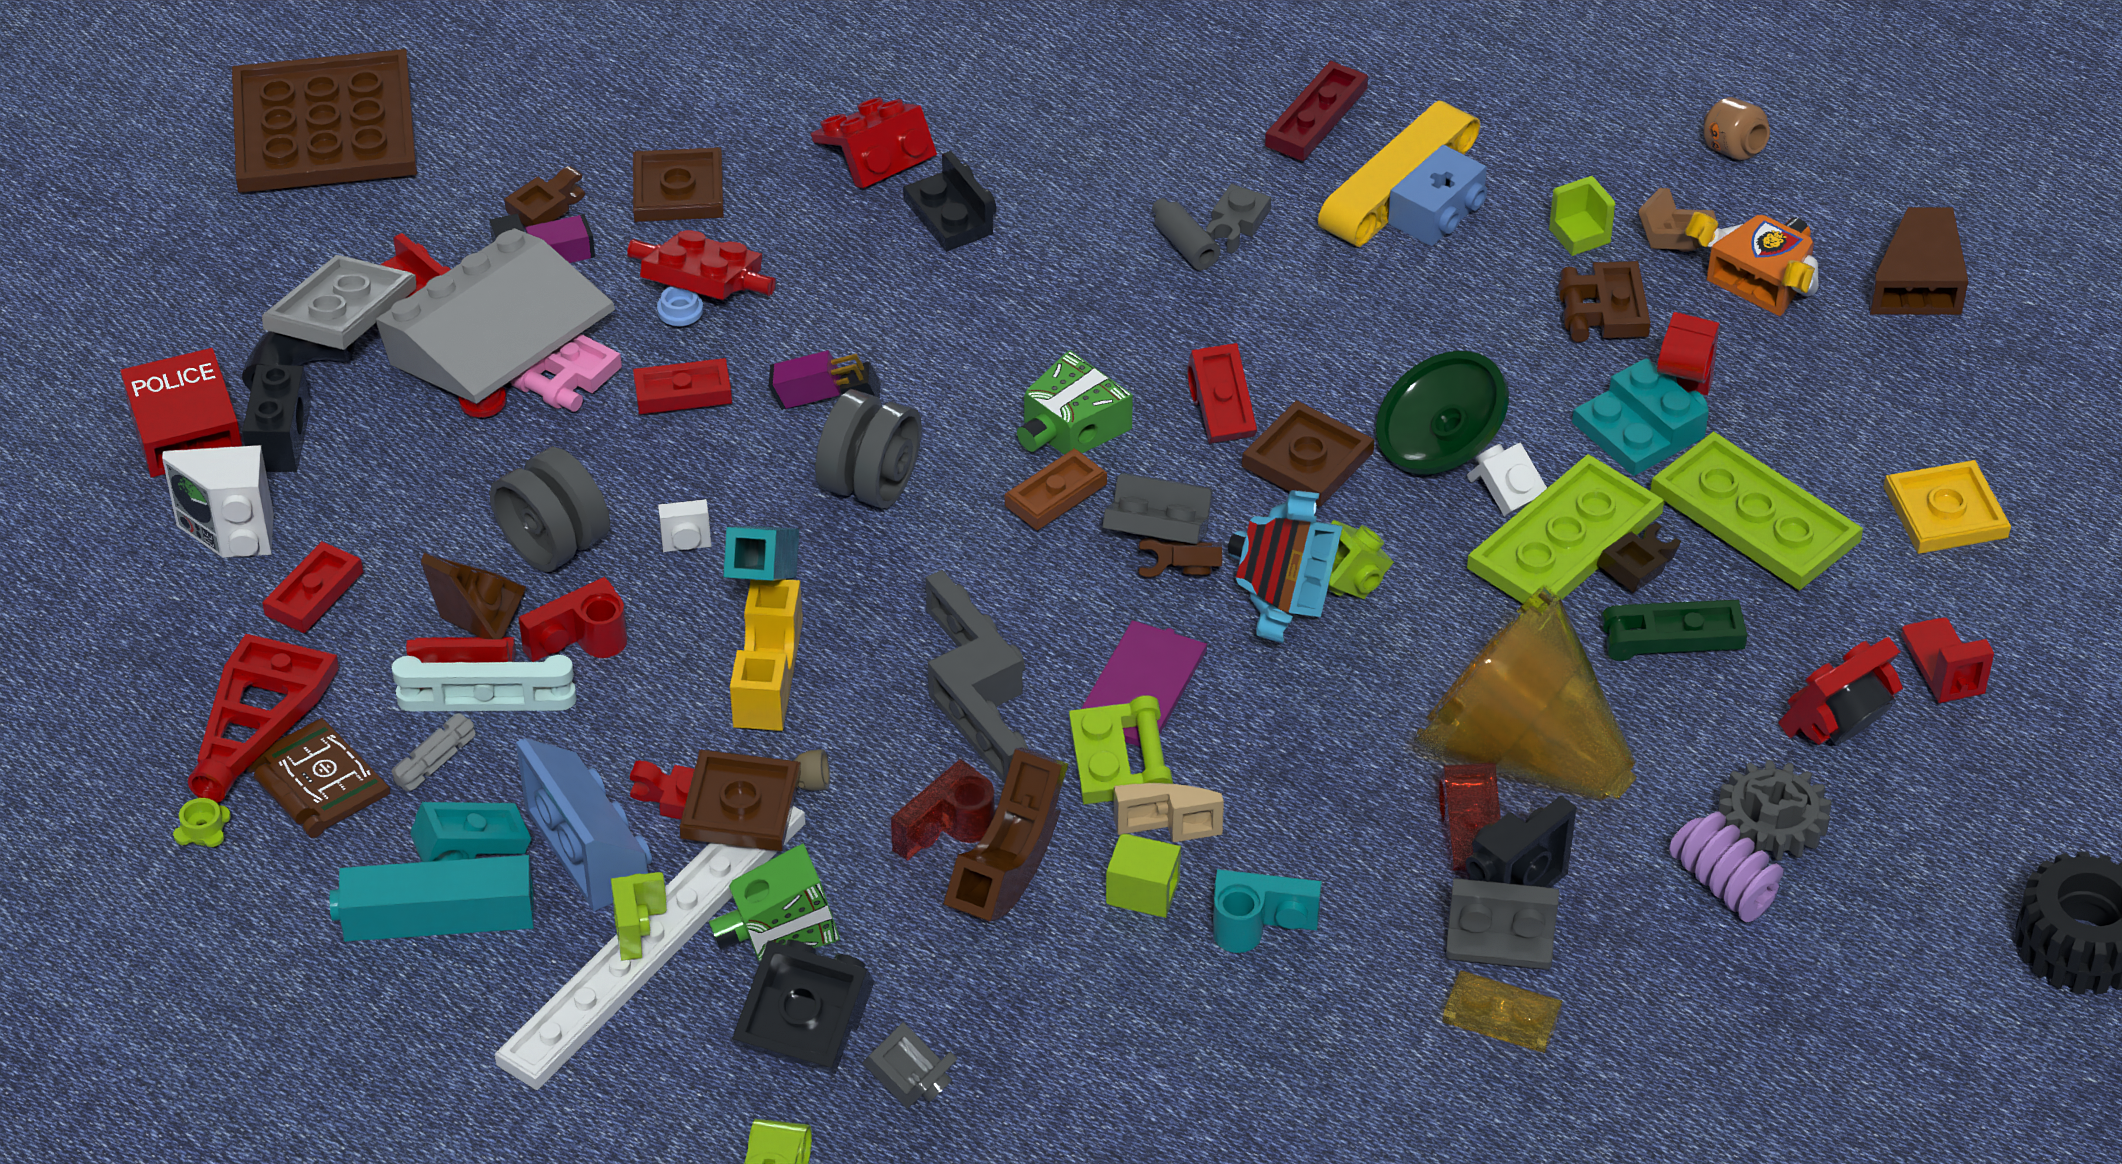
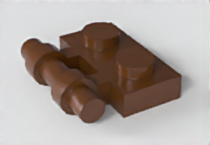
(1619, 301)

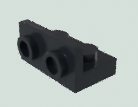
(952, 204)

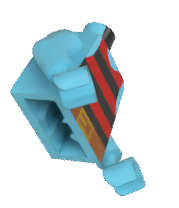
(1286, 562)

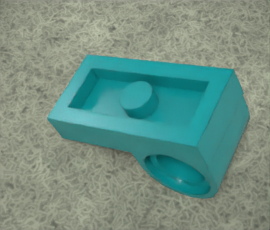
(467, 829)
(1252, 900)

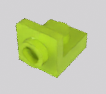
(633, 901)

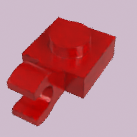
(656, 786)

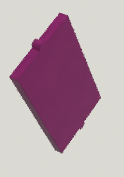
(1147, 664)

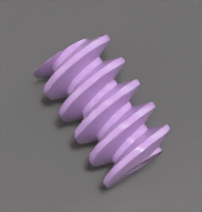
(1727, 865)

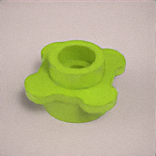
(201, 823)

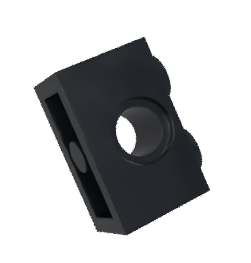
(278, 415)

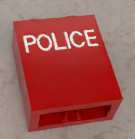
(180, 406)

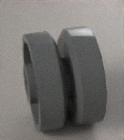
(868, 448)
(549, 509)

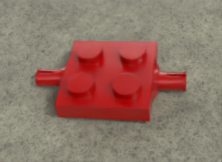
(702, 265)

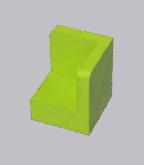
(1582, 215)
(1143, 875)

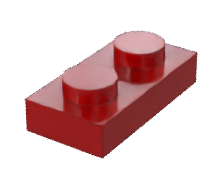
(682, 386)
(312, 587)

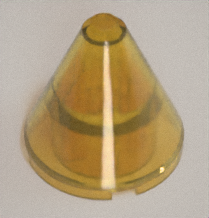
(1534, 708)

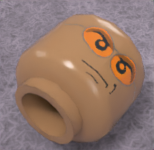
(1736, 128)

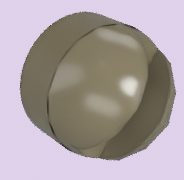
(814, 770)

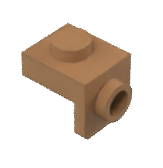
(1666, 224)

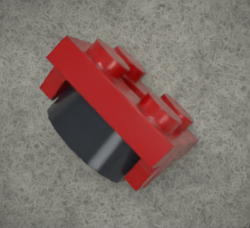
(1847, 697)

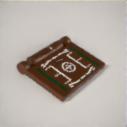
(317, 776)

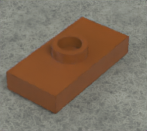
(1055, 489)

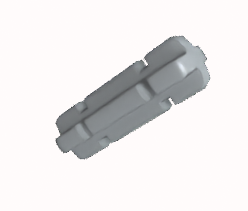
(433, 752)

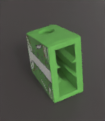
(1074, 408)
(778, 904)

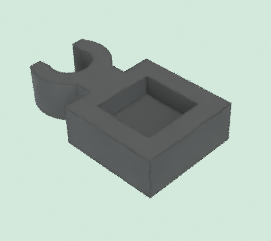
(1236, 213)

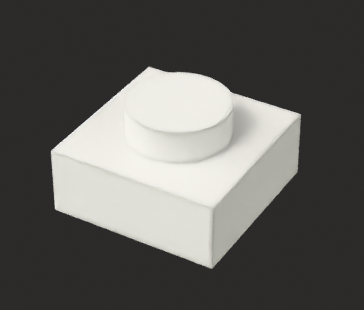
(684, 525)

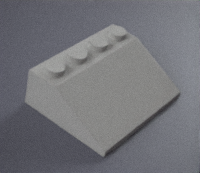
(491, 316)

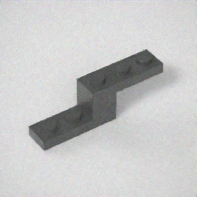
(974, 676)

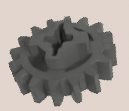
(1776, 808)

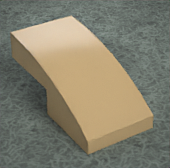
(1182, 808)

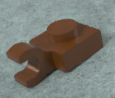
(545, 201)
(1194, 558)

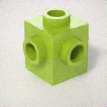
(1358, 562)

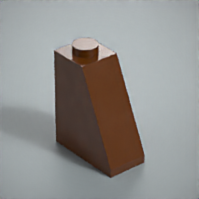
(1922, 267)

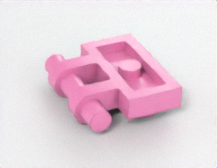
(575, 364)

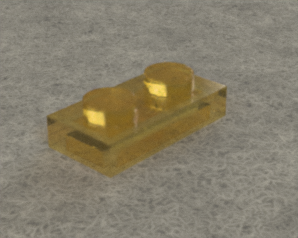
(1502, 1011)

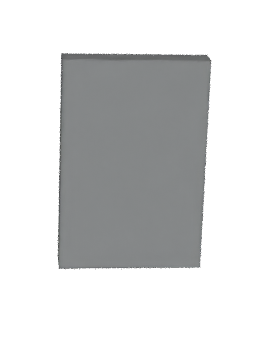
(339, 301)

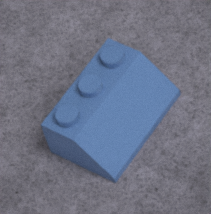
(579, 820)

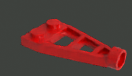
(266, 665)

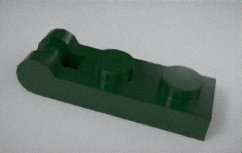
(1673, 627)

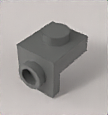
(909, 1067)

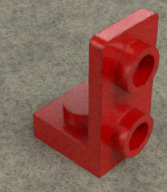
(1950, 667)

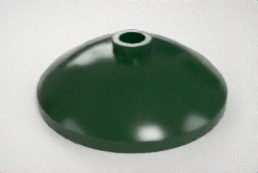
(1442, 412)

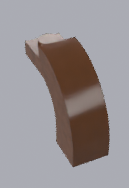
(1003, 863)

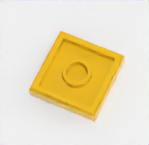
(1946, 506)

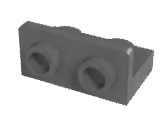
(1159, 508)
(1502, 923)

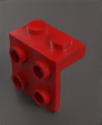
(879, 139)

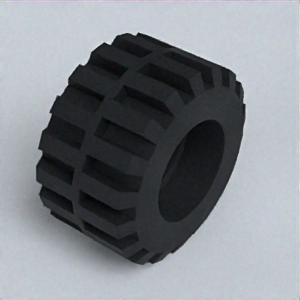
(2058, 944)

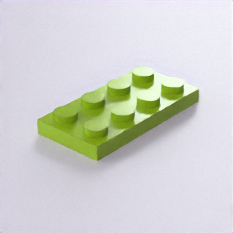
(1756, 510)
(1564, 531)

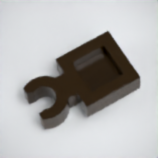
(1638, 560)

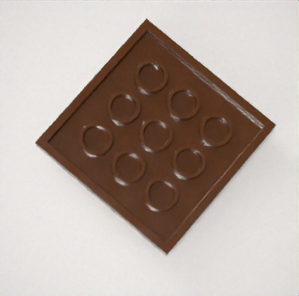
(323, 120)

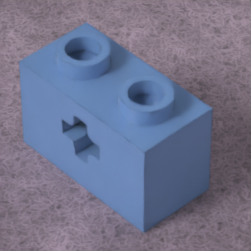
(1437, 195)

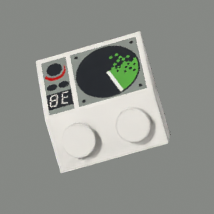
(222, 498)

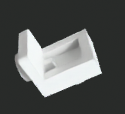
(1508, 477)

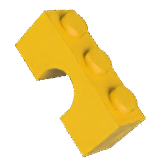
(767, 663)

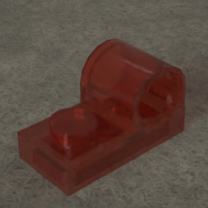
(956, 803)
(1466, 805)

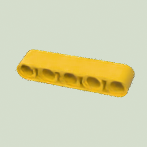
(1362, 202)

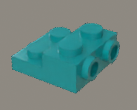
(1643, 417)

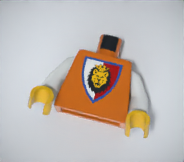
(1759, 259)

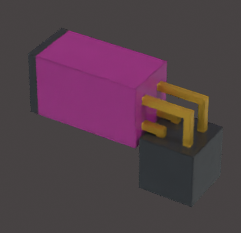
(567, 236)
(819, 378)

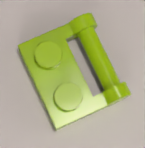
(1103, 752)

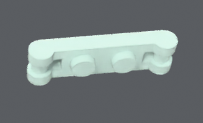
(484, 685)

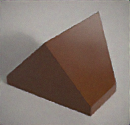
(472, 596)

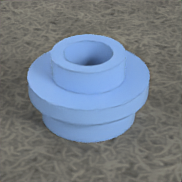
(679, 307)

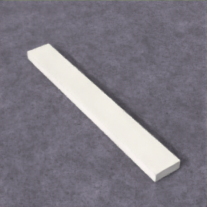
(609, 983)

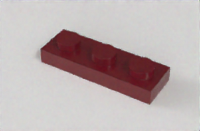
(1316, 110)

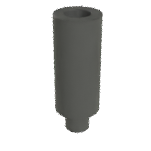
(1185, 234)

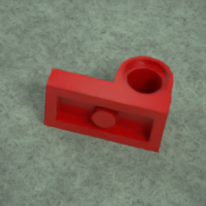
(1690, 352)
(1221, 390)
(586, 616)

